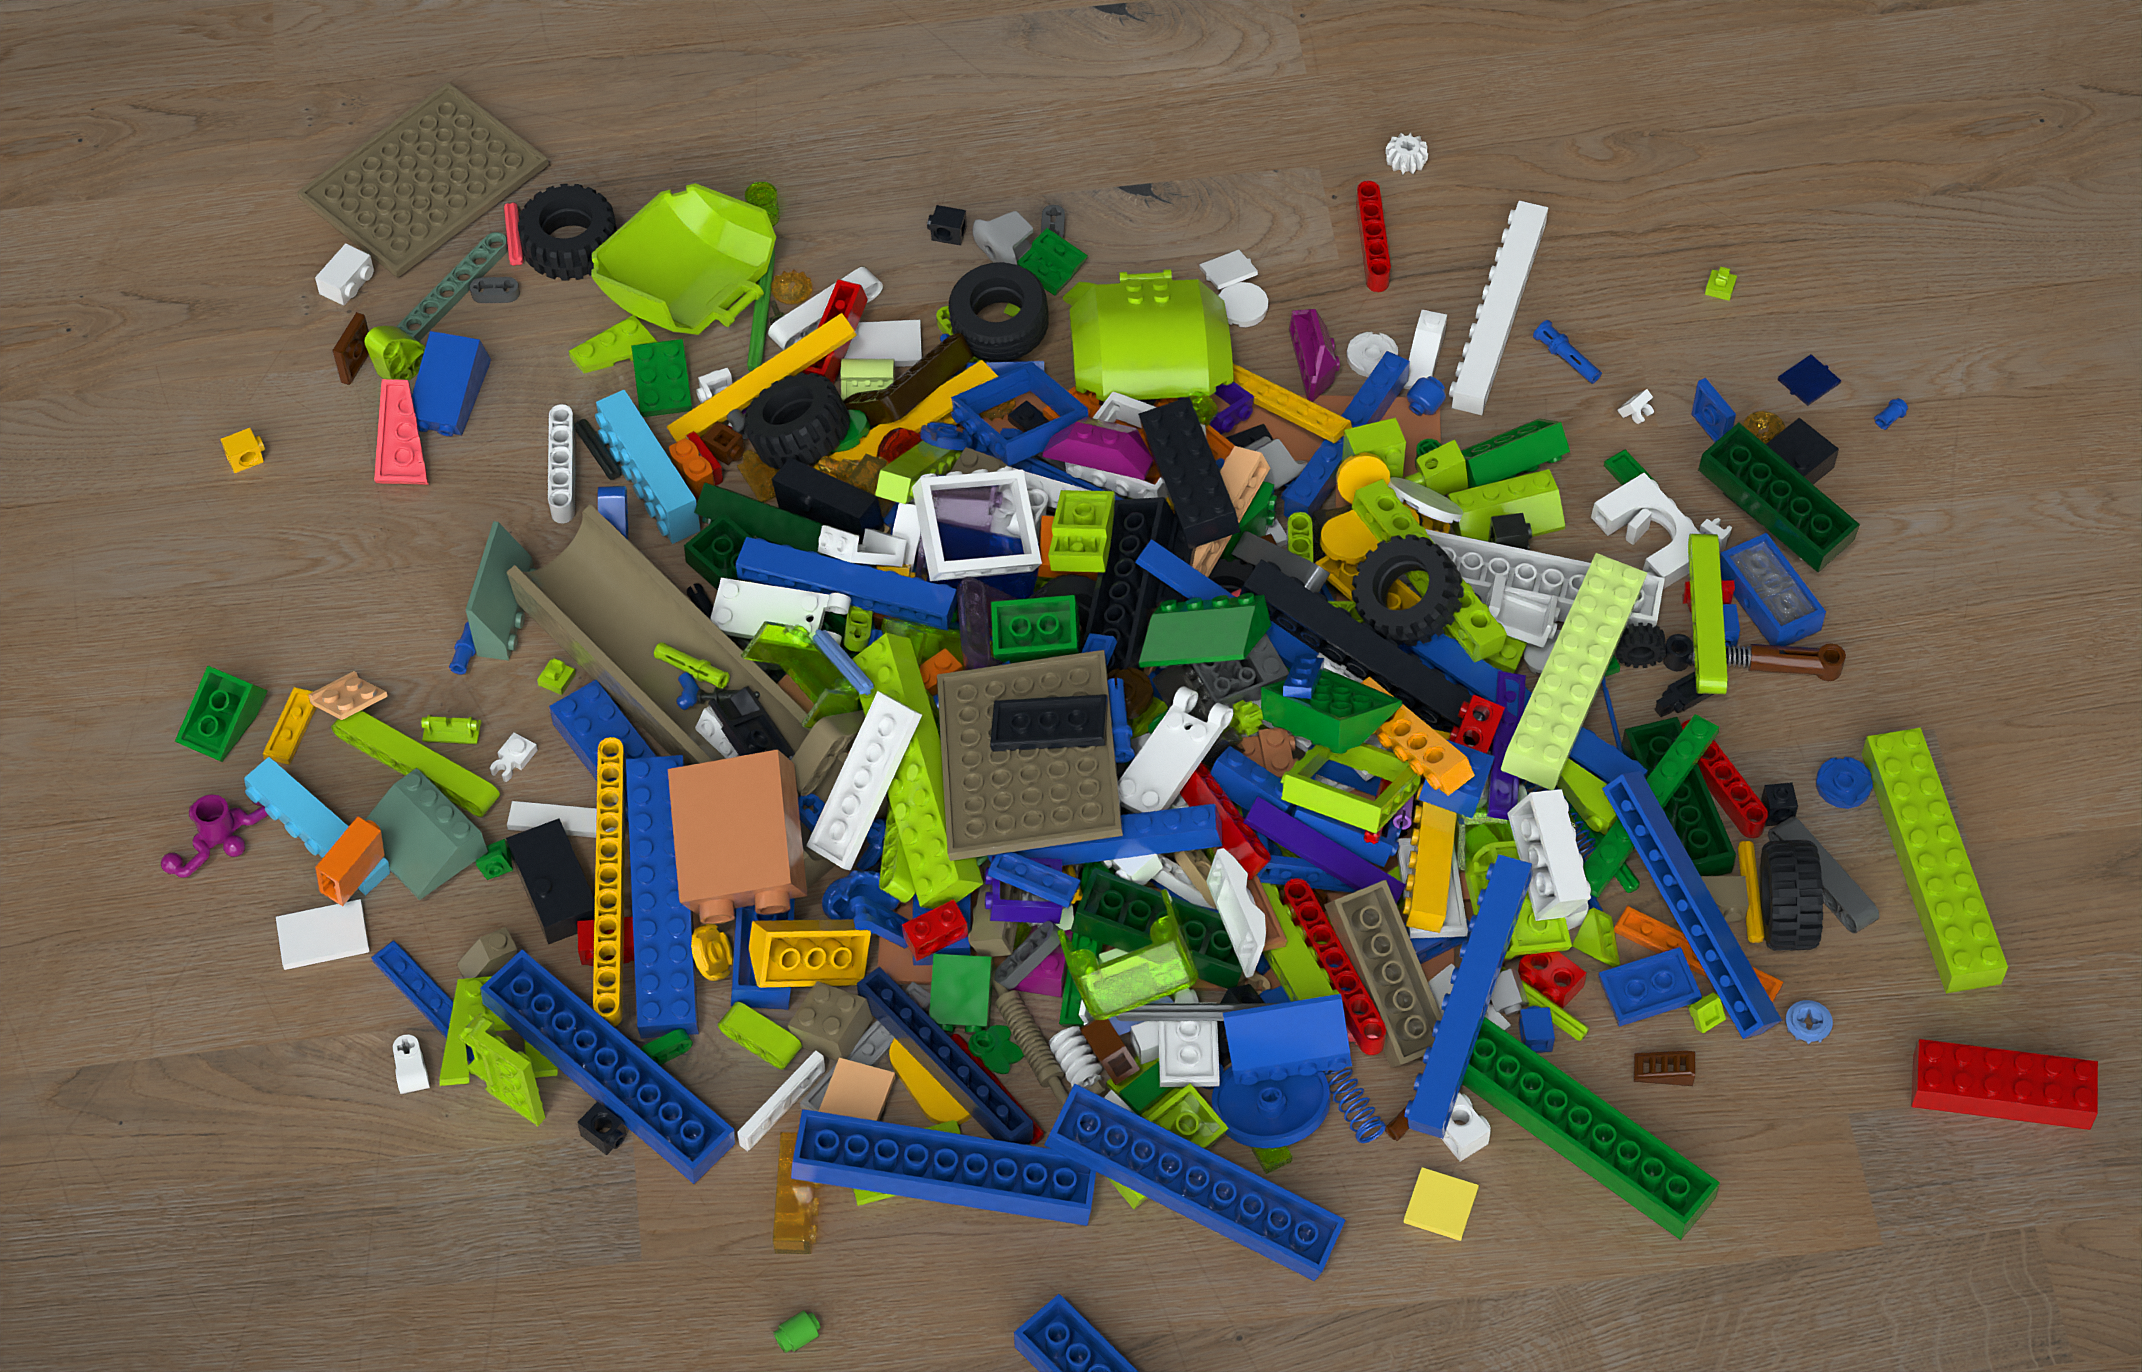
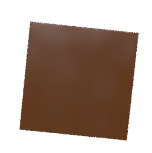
(351, 349)

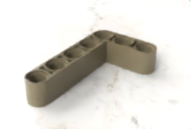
(822, 746)

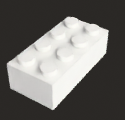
(1549, 843)

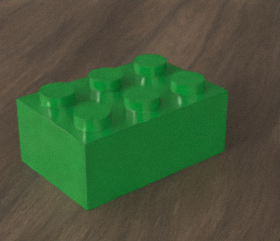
(1035, 628)

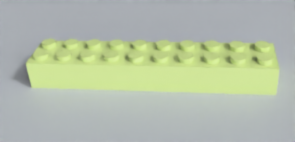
(1573, 672)

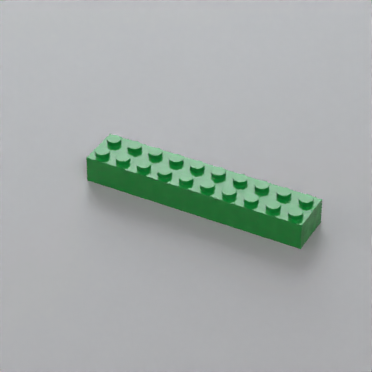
(1588, 1131)

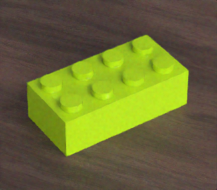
(1187, 1117)

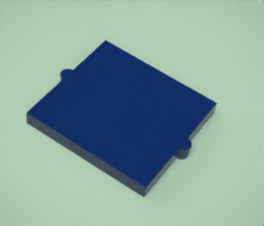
(1809, 380)

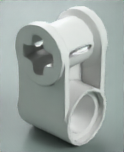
(410, 1067)

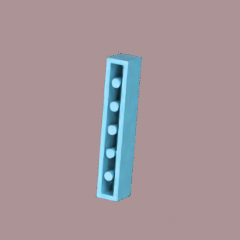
(302, 814)

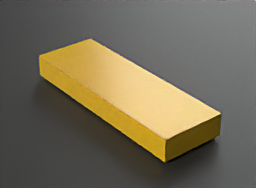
(290, 727)

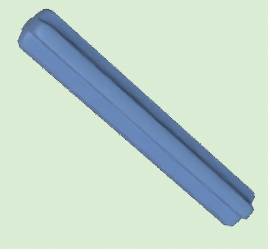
(843, 662)

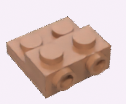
(1271, 750)

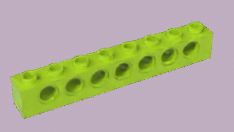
(1388, 517)

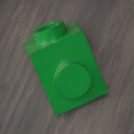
(496, 860)

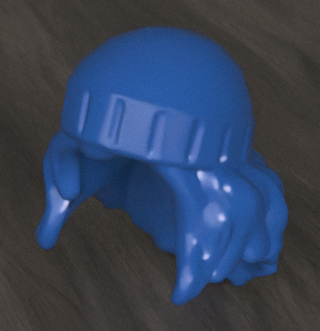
(840, 892)

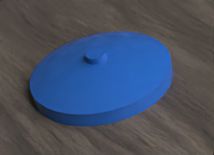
(1271, 1110)

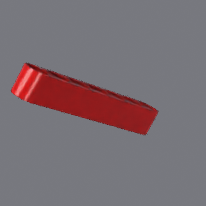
(1341, 976)

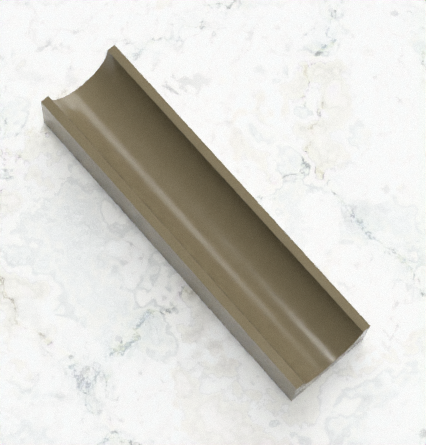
(610, 615)

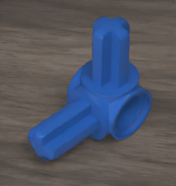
(875, 838)

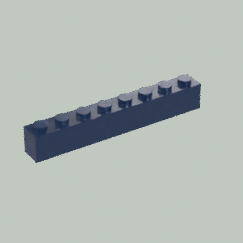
(944, 1059)

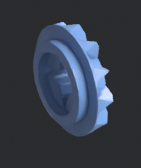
(1819, 1016)

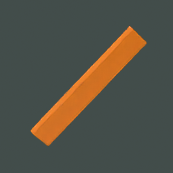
(1662, 938)

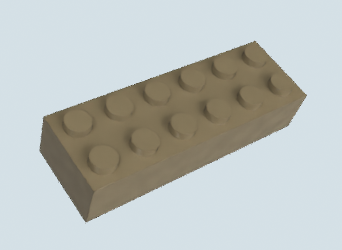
(1388, 968)

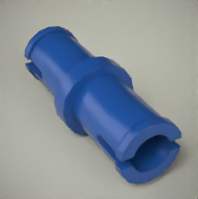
(464, 650)

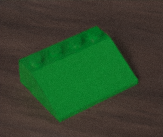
(1205, 630)
(1337, 714)

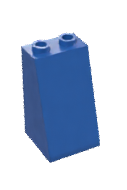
(449, 382)

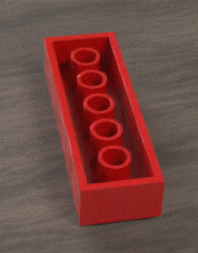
(2005, 1084)

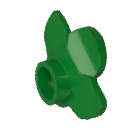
(997, 1049)

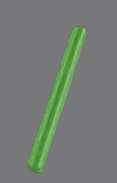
(760, 319)

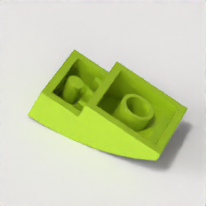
(1082, 531)

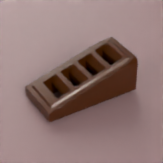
(1674, 1058)

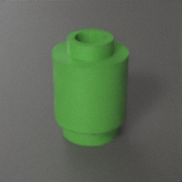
(797, 1331)

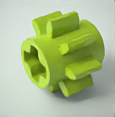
(1246, 717)

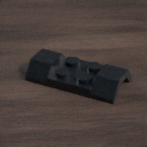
(748, 725)

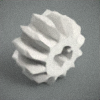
(1406, 153)

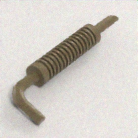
(1033, 1043)

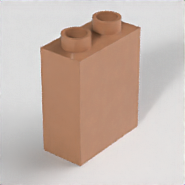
(737, 835)

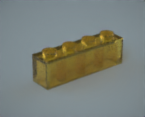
(794, 1205)

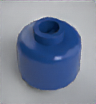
(1426, 396)

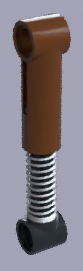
(1764, 658)

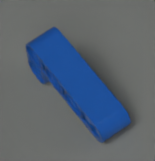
(614, 507)

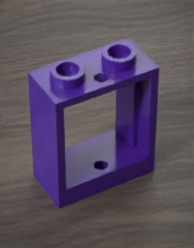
(1240, 408)
(1021, 909)

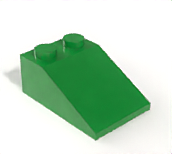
(1256, 518)
(219, 713)

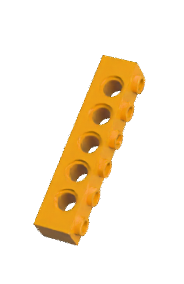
(1423, 748)

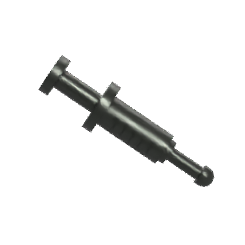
(718, 694)

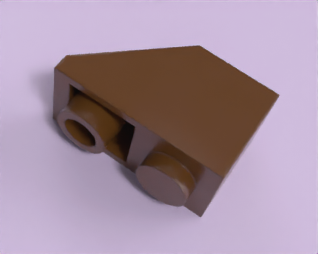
(1109, 1049)

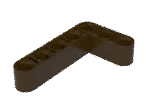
(915, 384)

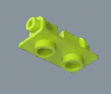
(450, 730)

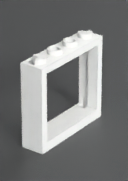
(1121, 484)
(944, 570)

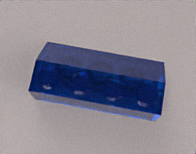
(971, 543)

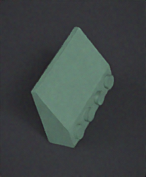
(492, 604)
(425, 834)

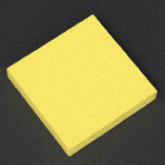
(1441, 1204)

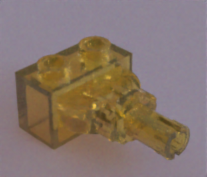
(860, 474)

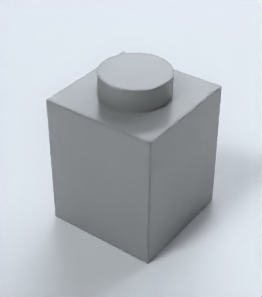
(1509, 993)

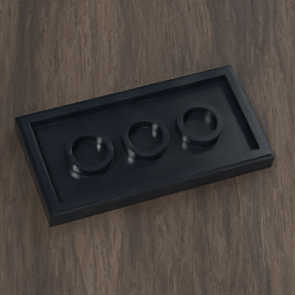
(1049, 722)

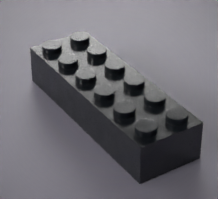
(1189, 473)

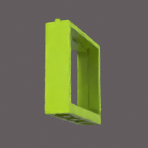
(1346, 806)

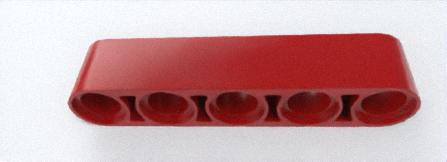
(1373, 236)
(1732, 787)
(1236, 836)

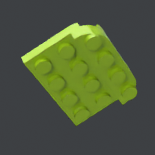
(1529, 935)
(506, 1073)

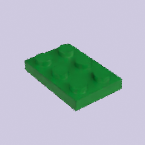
(661, 378)

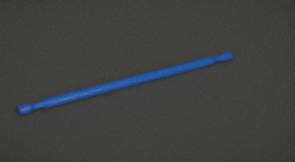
(1611, 715)

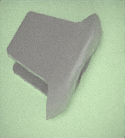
(1003, 237)
(1282, 465)

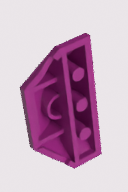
(1313, 351)
(1101, 447)

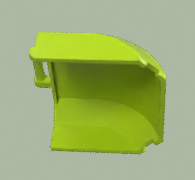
(687, 259)
(1150, 338)

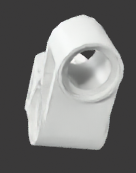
(1038, 503)

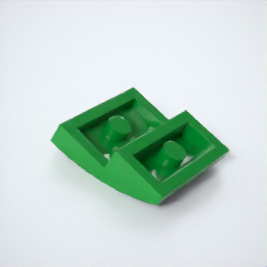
(1052, 261)

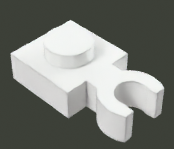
(514, 753)

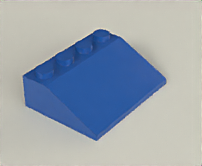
(1287, 1039)

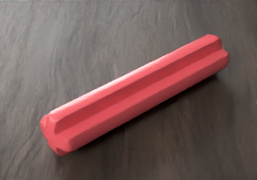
(513, 238)

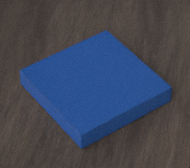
(1712, 411)

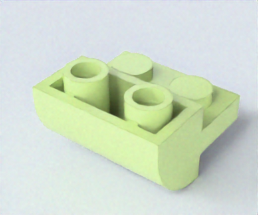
(865, 375)

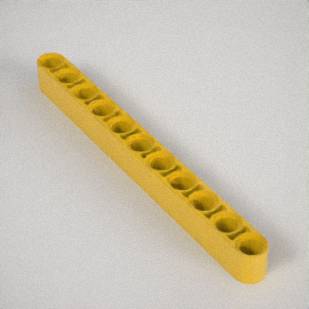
(614, 891)

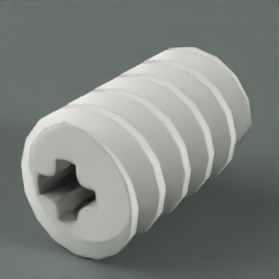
(1075, 1057)

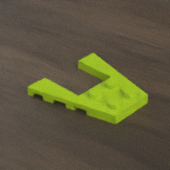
(465, 1007)

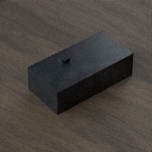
(1804, 451)
(826, 499)
(552, 879)

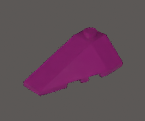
(1051, 973)

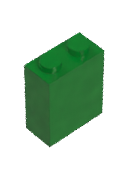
(961, 992)

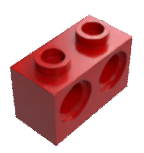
(1480, 731)
(935, 930)
(1556, 970)

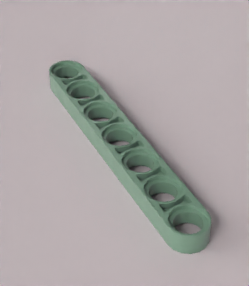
(451, 283)

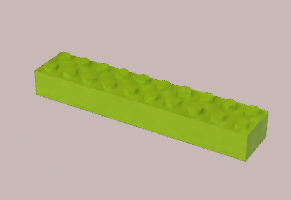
(918, 784)
(1934, 861)

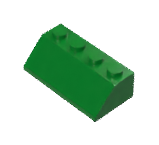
(1515, 452)

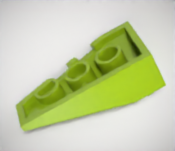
(1587, 797)

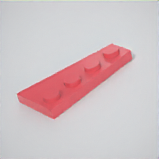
(398, 439)

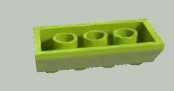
(1529, 494)

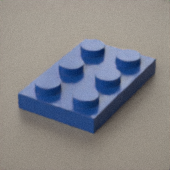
(1649, 986)

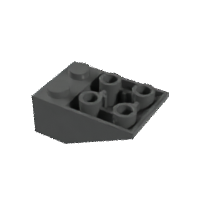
(1242, 679)

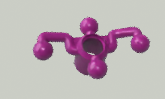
(214, 826)

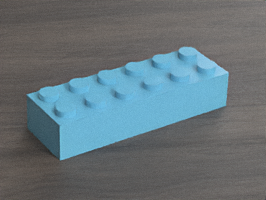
(647, 467)

